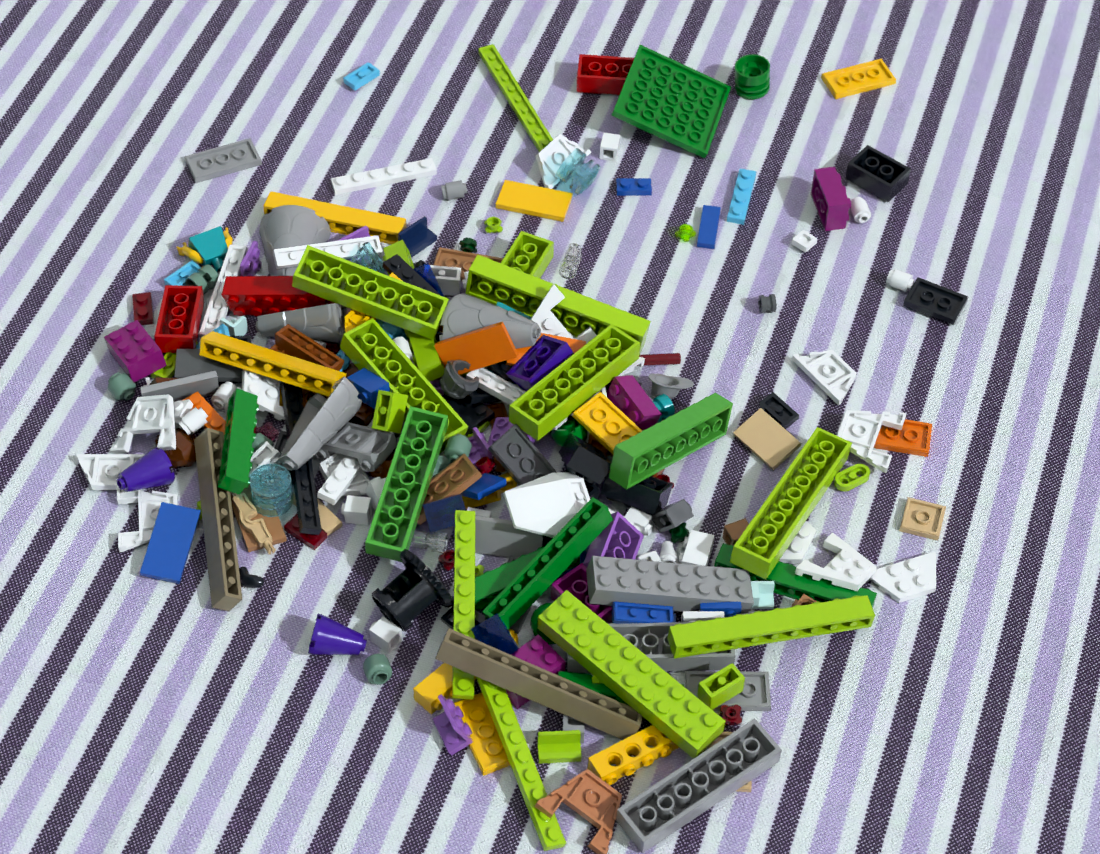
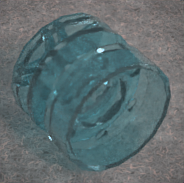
(578, 171)
(271, 490)

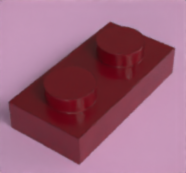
(143, 308)
(310, 540)

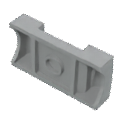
(362, 442)

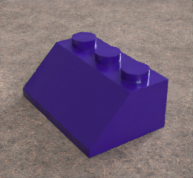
(539, 361)

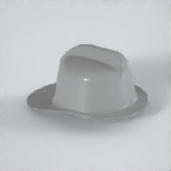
(668, 385)

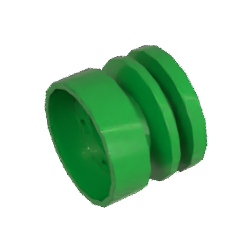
(752, 76)

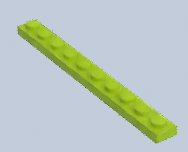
(515, 96)
(464, 594)
(521, 763)

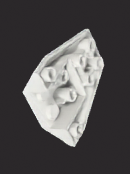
(546, 503)

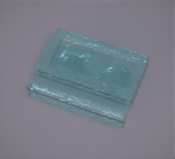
(368, 258)

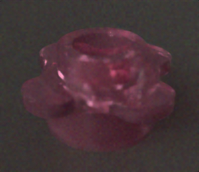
(268, 430)

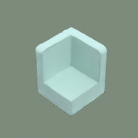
(236, 327)
(763, 594)

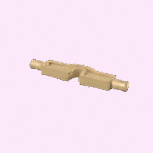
(255, 527)

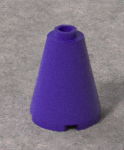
(147, 472)
(335, 638)

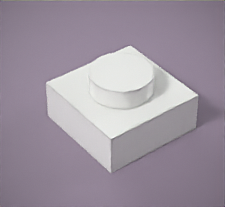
(804, 241)

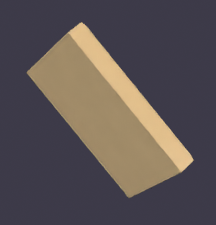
(767, 439)

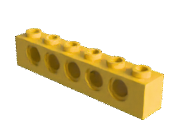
(634, 745)

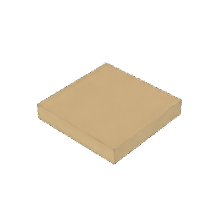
(922, 518)

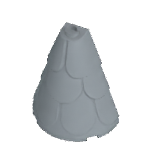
(291, 227)
(470, 313)
(319, 323)
(319, 423)

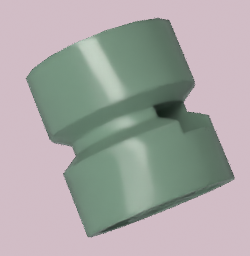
(205, 277)

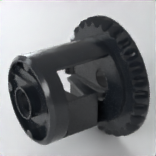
(410, 592)

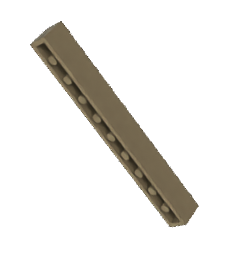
(217, 523)
(538, 685)

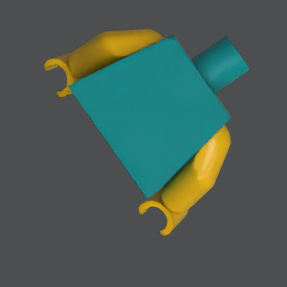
(208, 247)

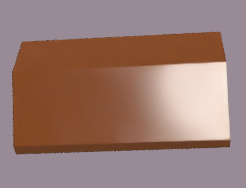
(296, 344)

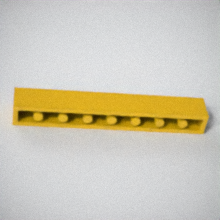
(342, 218)
(269, 363)

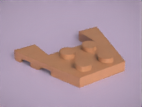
(591, 800)

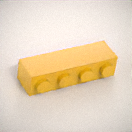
(435, 684)

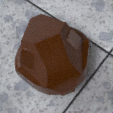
(185, 449)

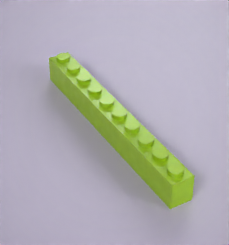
(424, 351)
(770, 626)

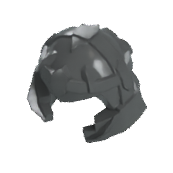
(455, 385)

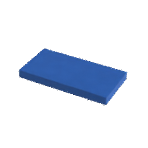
(170, 543)

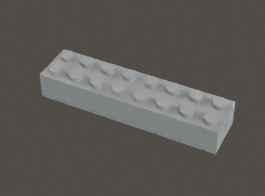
(666, 584)
(653, 642)
(698, 785)

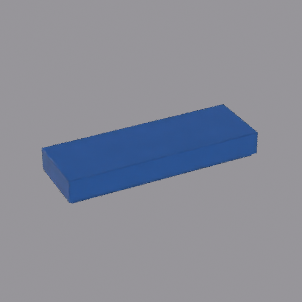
(708, 227)
(641, 613)

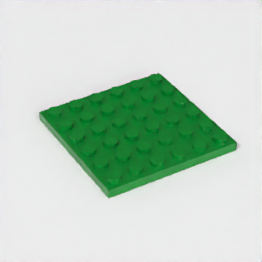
(671, 101)

